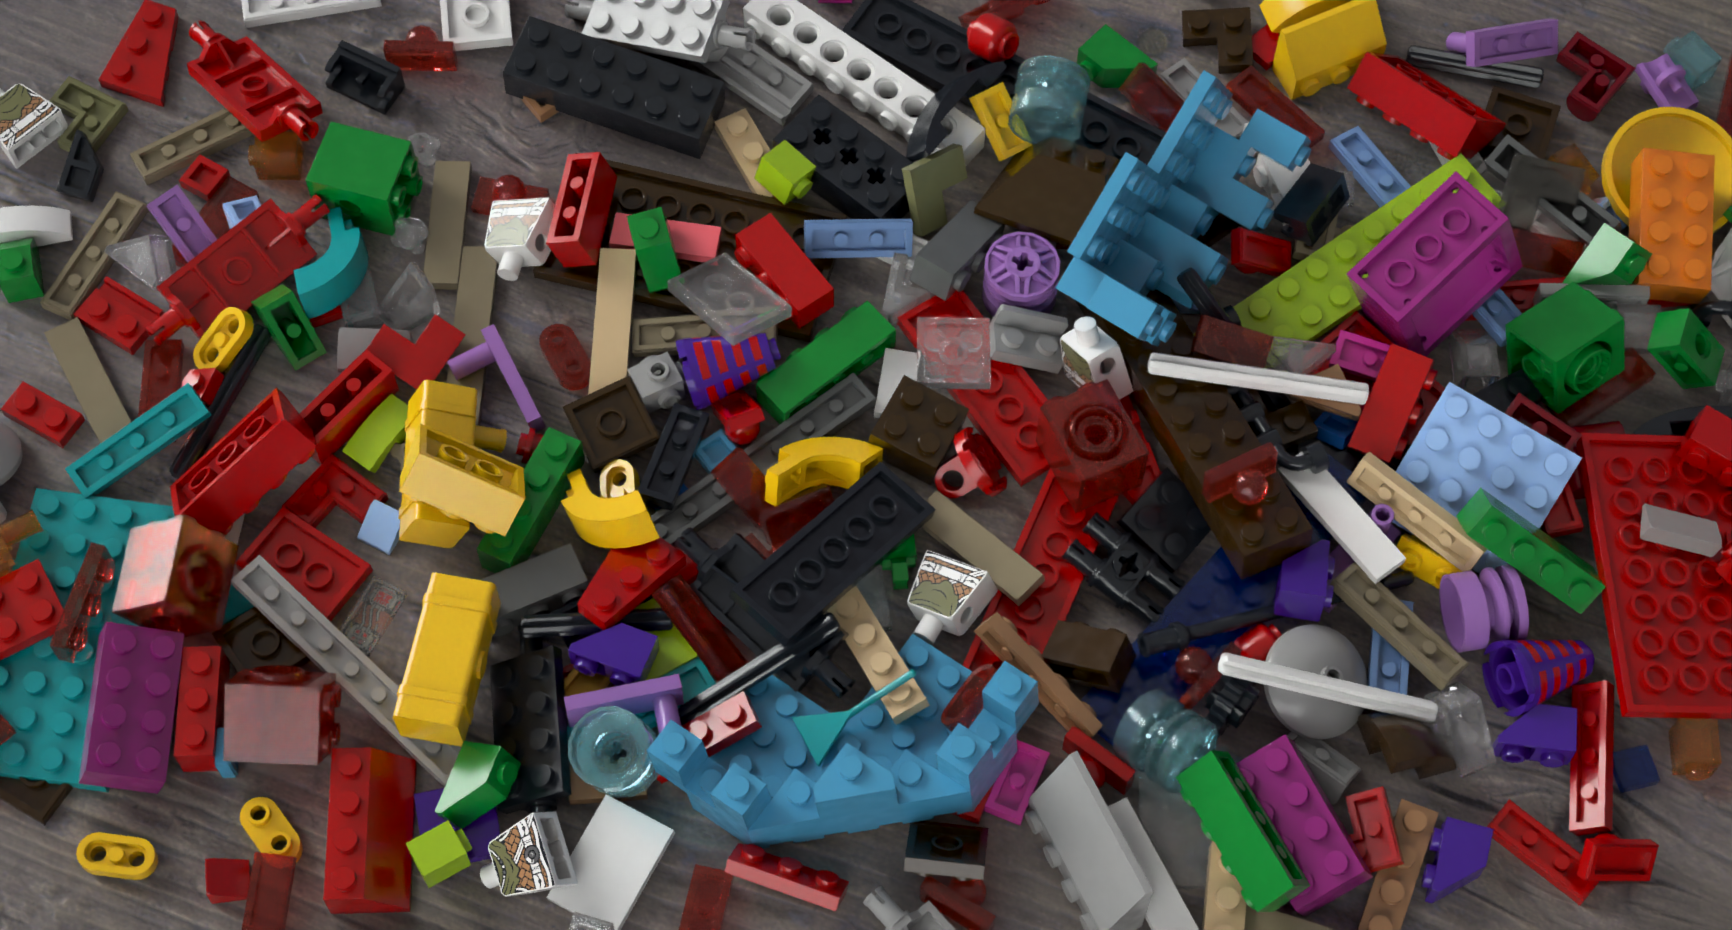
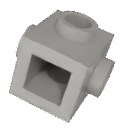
(658, 381)

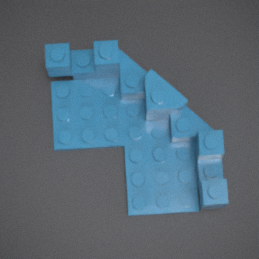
(1153, 213)
(874, 773)

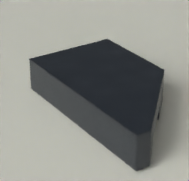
(81, 170)

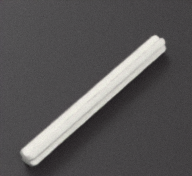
(1258, 378)
(1327, 687)

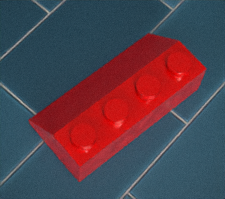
(1423, 105)
(244, 465)
(368, 831)

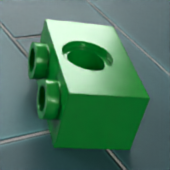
(1686, 348)

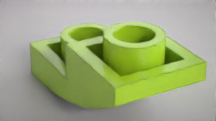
(378, 434)

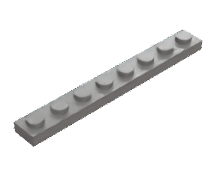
(337, 654)

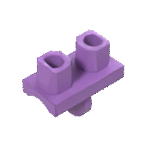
(1666, 83)

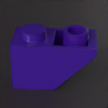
(1303, 584)
(618, 653)
(1540, 735)
(1458, 858)

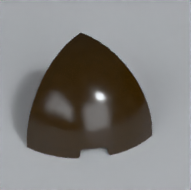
(1406, 744)

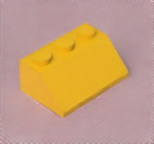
(1327, 47)
(462, 481)

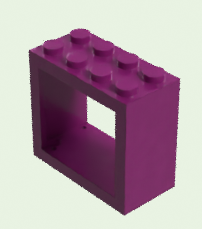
(1436, 267)

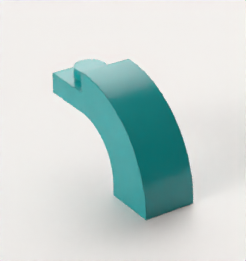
(337, 272)

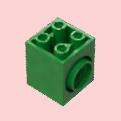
(366, 176)
(1567, 345)

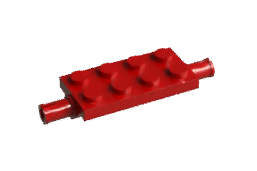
(252, 85)
(237, 268)

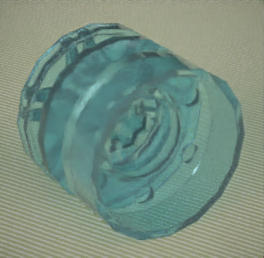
(1049, 99)
(598, 738)
(1163, 738)

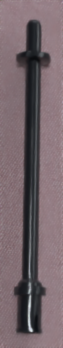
(1178, 636)

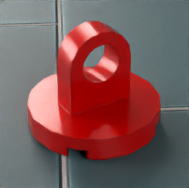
(976, 464)

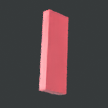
(690, 240)

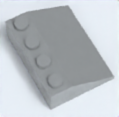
(1088, 849)

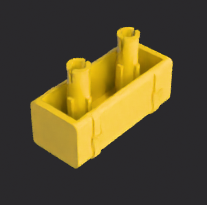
(452, 412)
(447, 659)

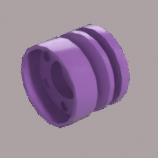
(1021, 273)
(1483, 607)

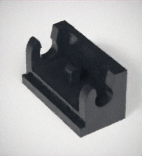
(364, 77)
(1312, 203)

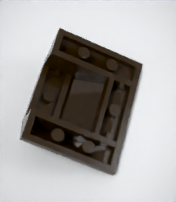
(1048, 189)

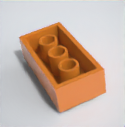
(1674, 222)

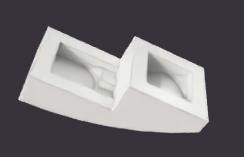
(43, 223)

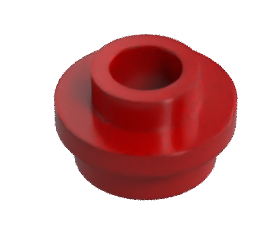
(527, 444)

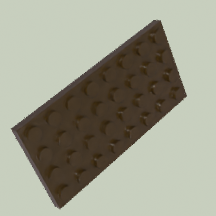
(699, 203)

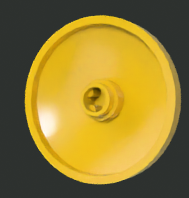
(1667, 130)

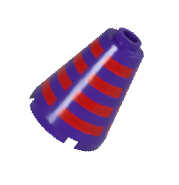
(718, 368)
(1533, 671)

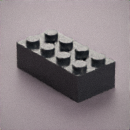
(852, 164)

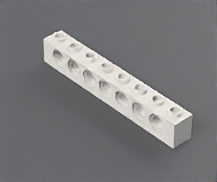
(852, 63)

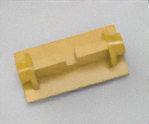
(1424, 560)

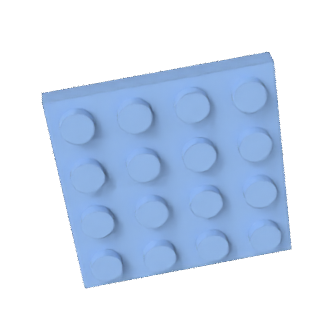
(1478, 447)

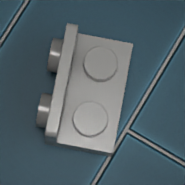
(1027, 338)

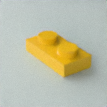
(993, 113)

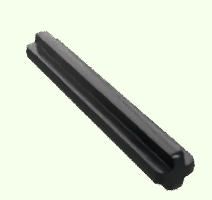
(1456, 63)
(576, 624)

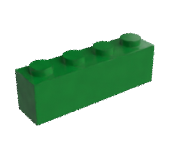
(826, 361)
(544, 489)
(1530, 551)
(1241, 832)

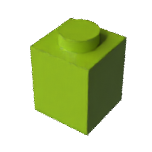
(785, 172)
(440, 853)

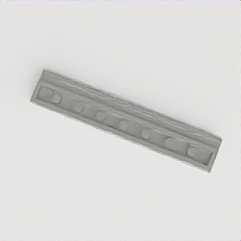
(761, 81)

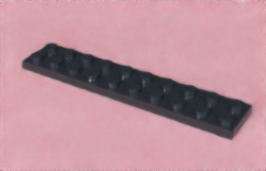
(939, 53)

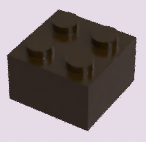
(917, 429)

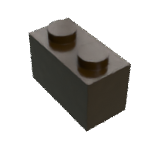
(1090, 655)

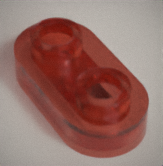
(564, 354)
(968, 700)

